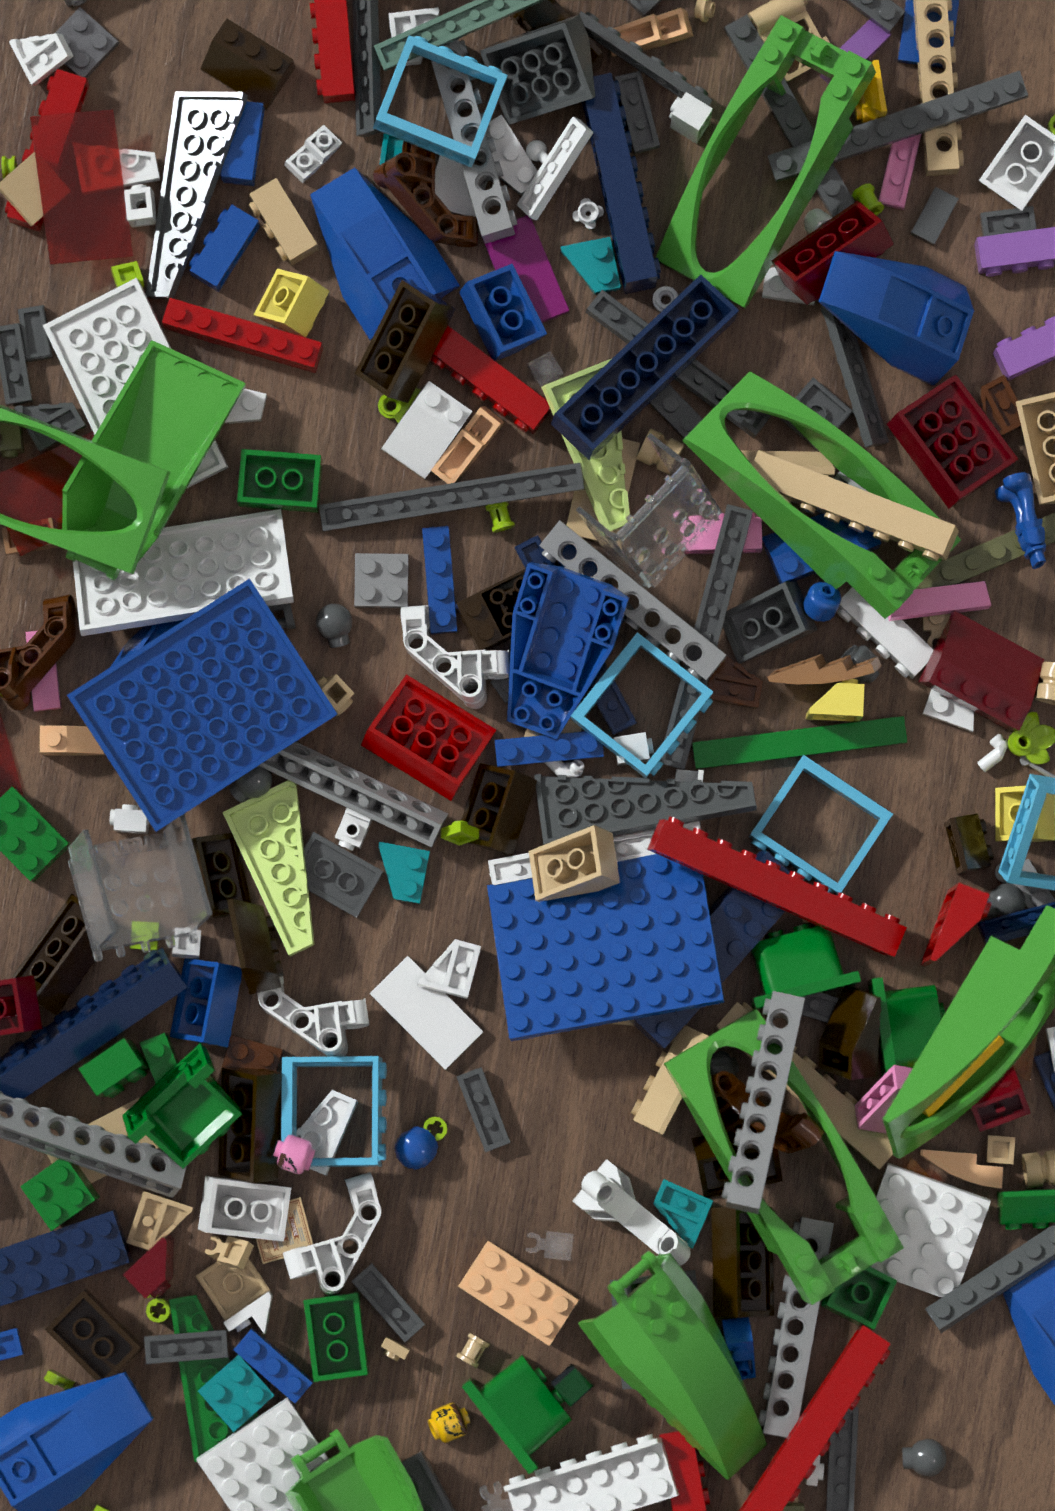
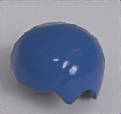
(416, 1148)

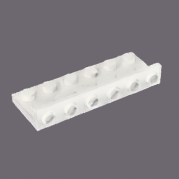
(605, 1482)

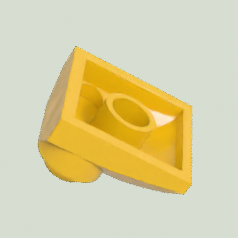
(872, 103)

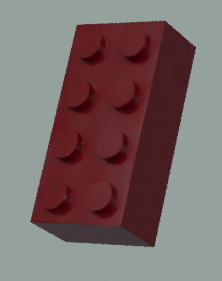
(807, 262)
(19, 1005)

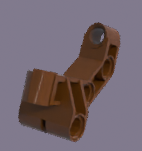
(414, 174)
(18, 672)
(792, 1132)

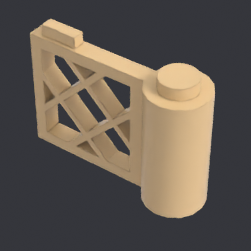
(767, 15)

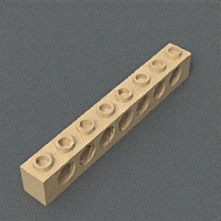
(937, 161)

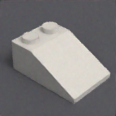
(1022, 163)
(426, 429)
(244, 1209)

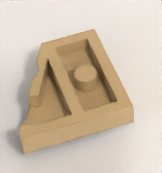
(155, 1219)

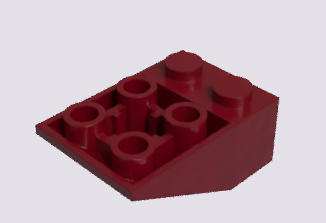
(1001, 1103)

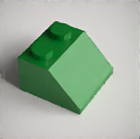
(1026, 1207)

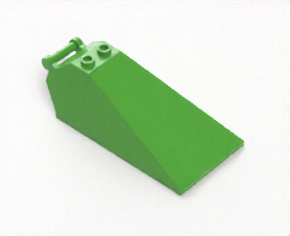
(161, 417)

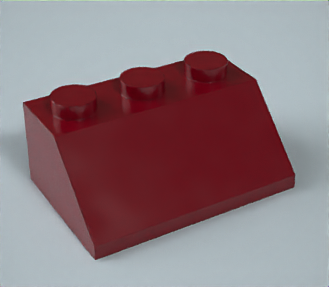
(154, 1269)

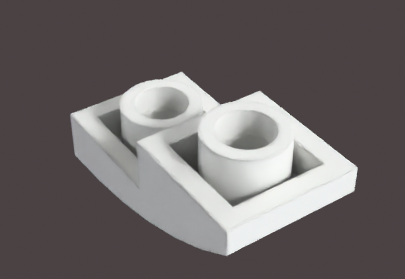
(313, 153)

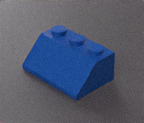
(502, 312)
(208, 1003)

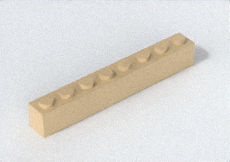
(858, 508)
(838, 1106)

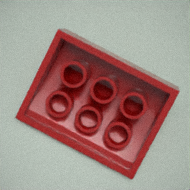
(428, 737)
(958, 914)

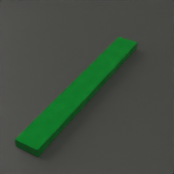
(799, 742)

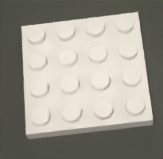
(935, 1227)
(255, 1464)

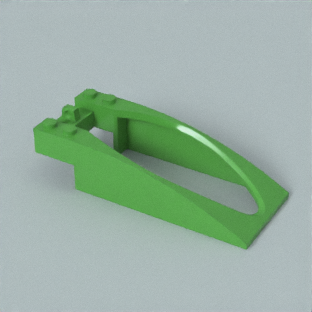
(849, 81)
(140, 479)
(824, 551)
(1003, 995)
(811, 1276)

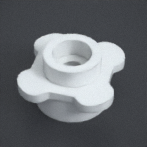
(588, 206)

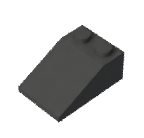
(767, 622)

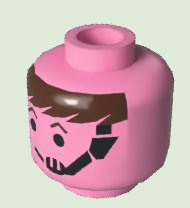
(294, 1154)

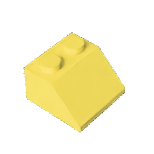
(292, 302)
(840, 703)
(1006, 808)

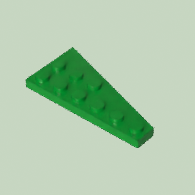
(204, 1423)

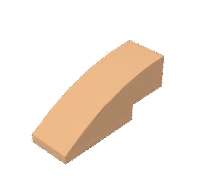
(657, 30)
(468, 445)
(964, 1167)

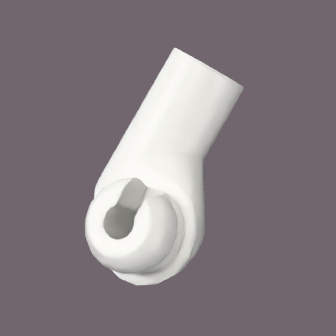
(995, 755)
(571, 769)

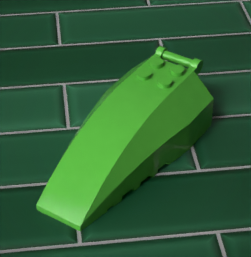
(677, 1359)
(355, 1479)

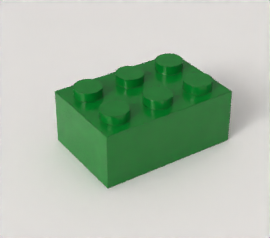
(279, 480)
(28, 836)
(115, 1068)
(336, 1336)

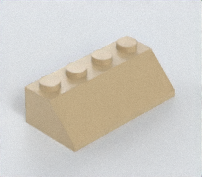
(1038, 429)
(662, 1094)

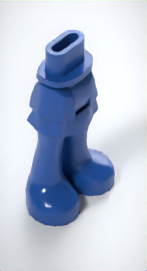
(1029, 529)

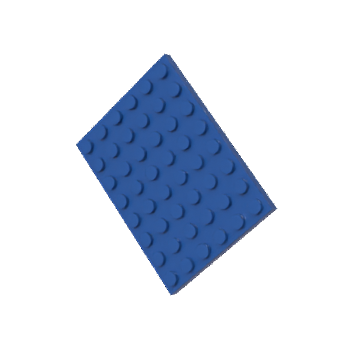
(202, 705)
(607, 951)

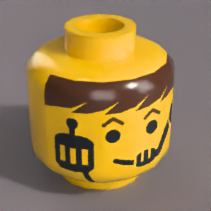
(448, 1422)

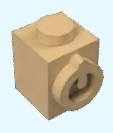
(336, 692)

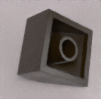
(968, 843)

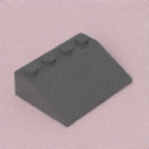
(543, 69)

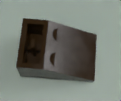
(490, 612)
(852, 1036)

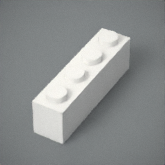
(892, 638)

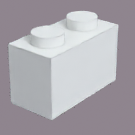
(690, 117)

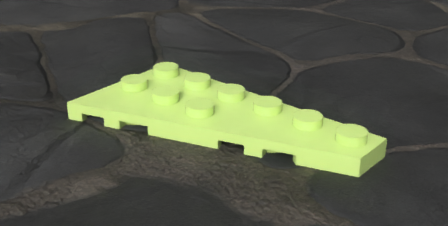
(605, 471)
(273, 849)

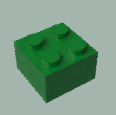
(60, 1192)
(861, 1297)

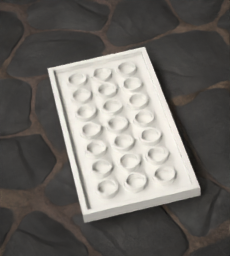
(102, 347)
(186, 572)

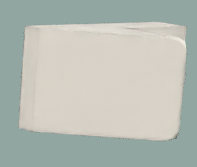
(258, 1310)

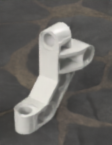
(467, 668)
(325, 1023)
(610, 1197)
(328, 1256)

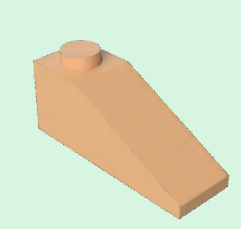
(68, 741)

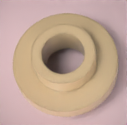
(704, 9)

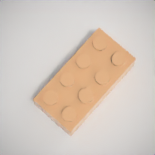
(518, 1293)

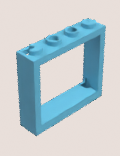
(426, 138)
(671, 742)
(843, 789)
(1022, 834)
(379, 1099)

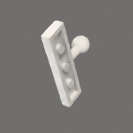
(553, 167)

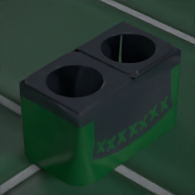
(572, 1384)

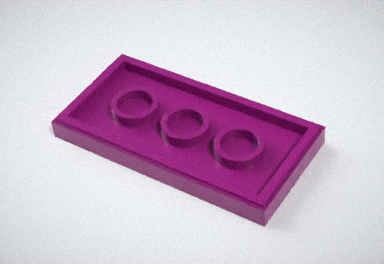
(532, 266)

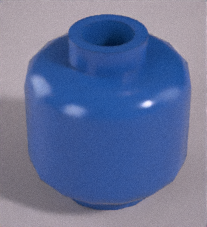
(822, 602)

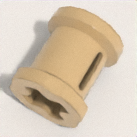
(473, 1350)

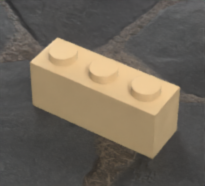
(282, 222)

